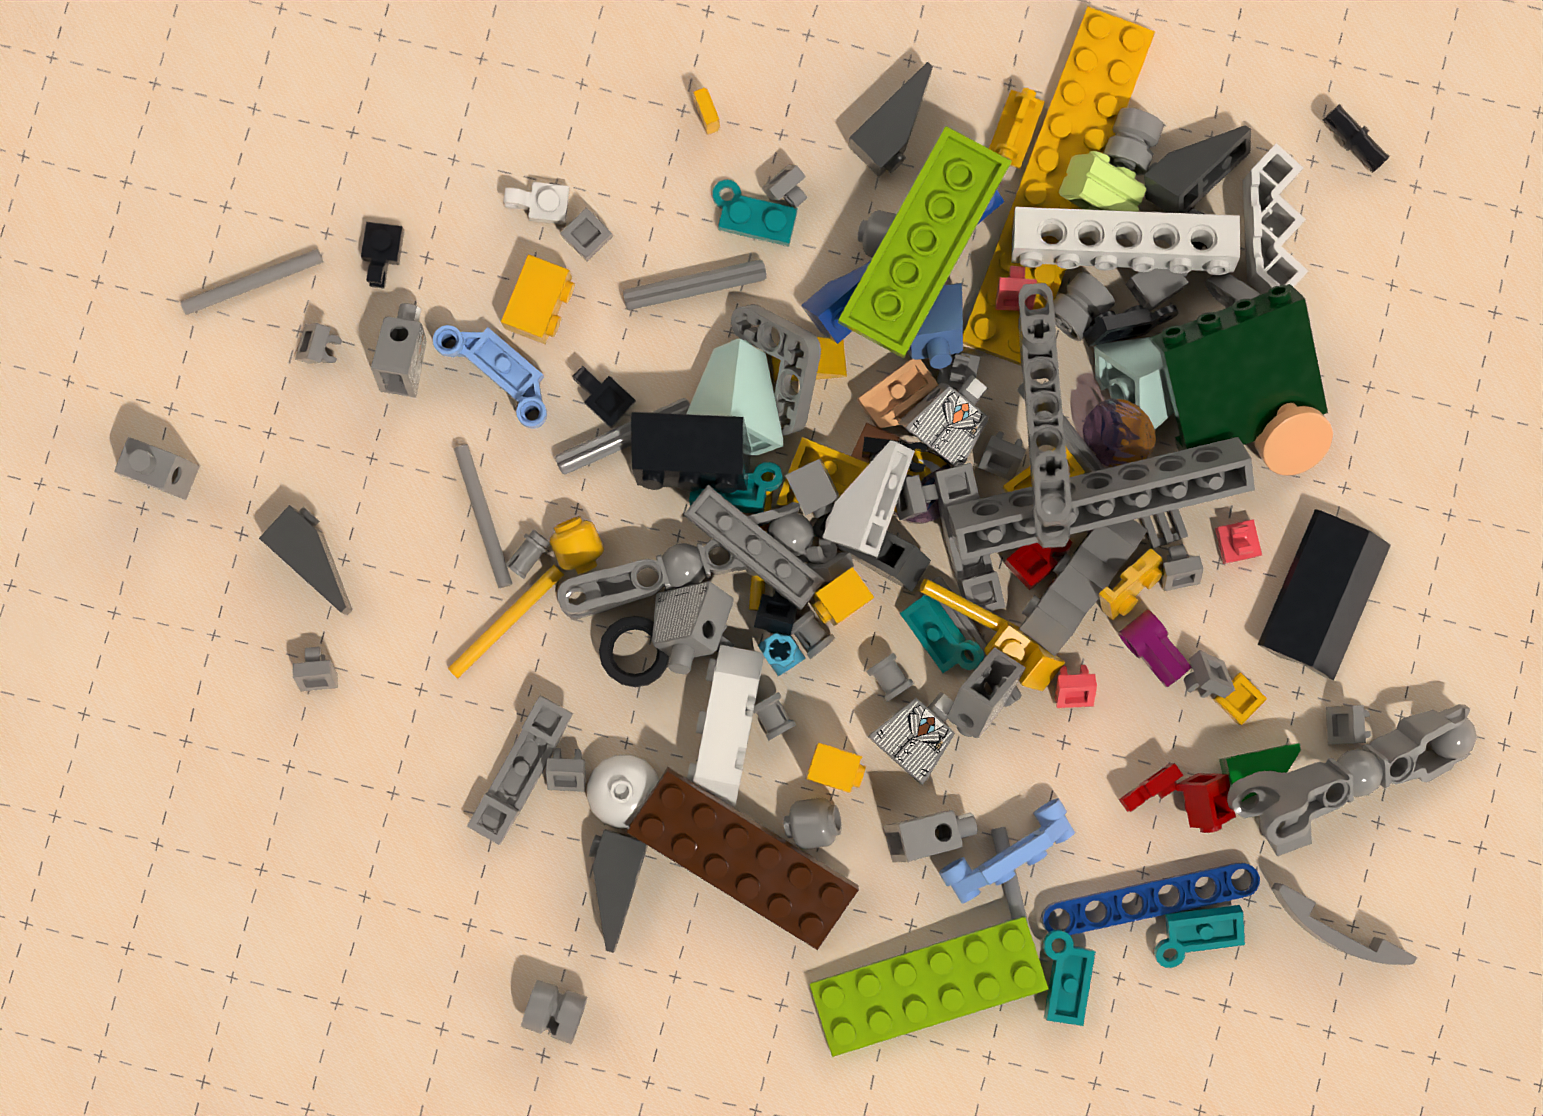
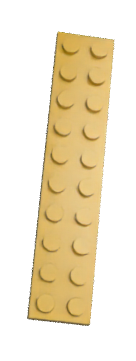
(1079, 120)

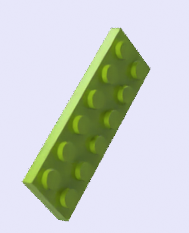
(924, 242)
(928, 986)

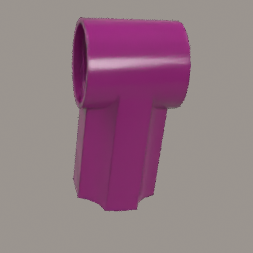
(1148, 640)

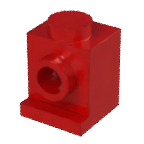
(1206, 801)

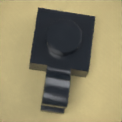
(381, 247)
(606, 399)
(873, 446)
(775, 614)

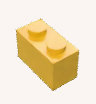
(538, 299)
(841, 597)
(835, 768)

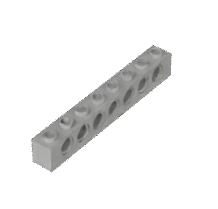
(1107, 497)

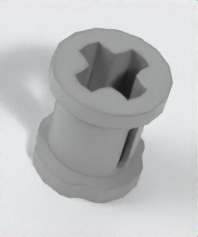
(811, 634)
(890, 677)
(773, 716)

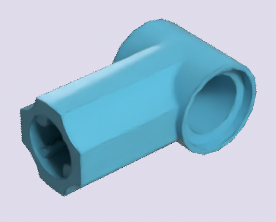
(781, 652)

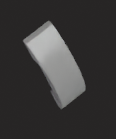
(975, 575)
(520, 770)
(1299, 909)

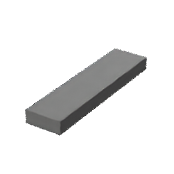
(754, 547)

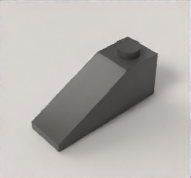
(887, 132)
(1194, 170)
(306, 551)
(896, 560)
(615, 875)

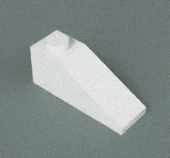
(867, 505)

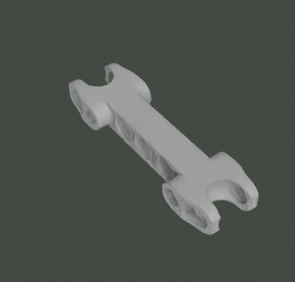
(1050, 468)

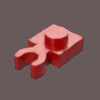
(1034, 563)
(1160, 784)

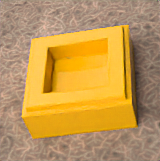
(706, 110)
(1242, 700)

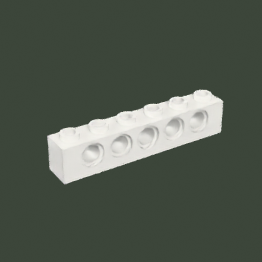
(1179, 230)

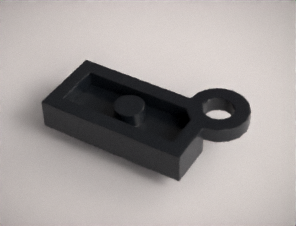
(1129, 324)

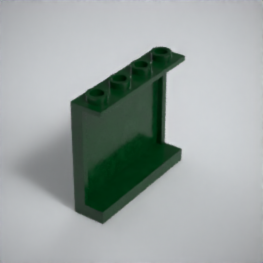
(1240, 367)

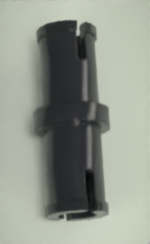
(1356, 138)

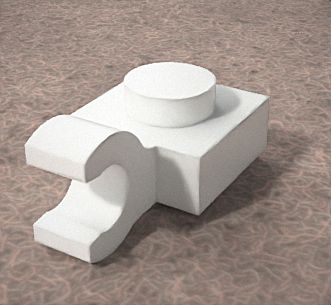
(545, 203)

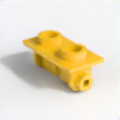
(1017, 125)

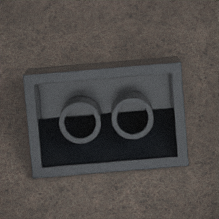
(690, 451)

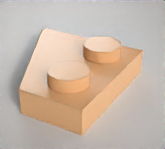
(897, 393)

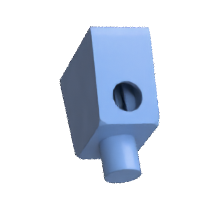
(941, 330)

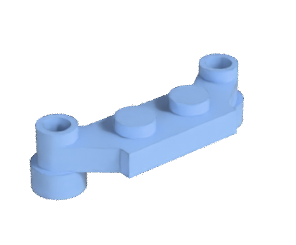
(501, 365)
(1001, 867)

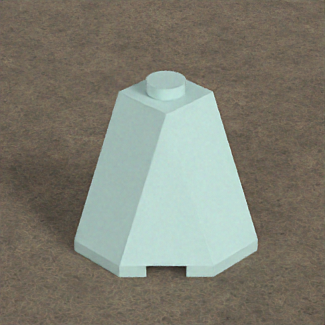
(1135, 373)
(741, 386)

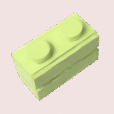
(1101, 186)

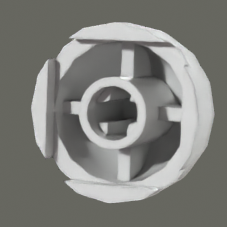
(620, 789)

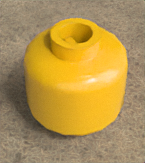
(576, 545)

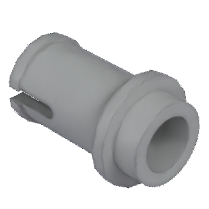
(528, 553)

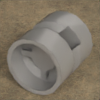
(1134, 136)
(1083, 302)
(554, 1011)

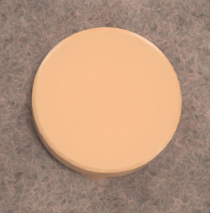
(1294, 440)

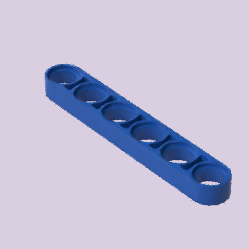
(1151, 905)

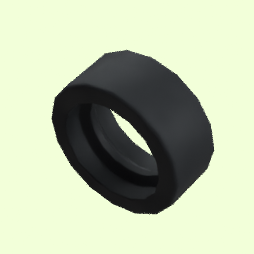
(607, 658)

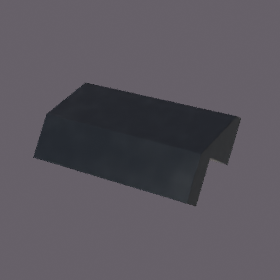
(1324, 594)

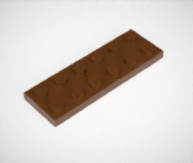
(742, 858)

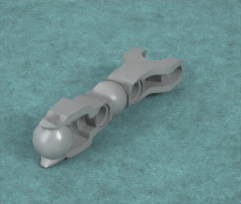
(679, 566)
(1324, 787)

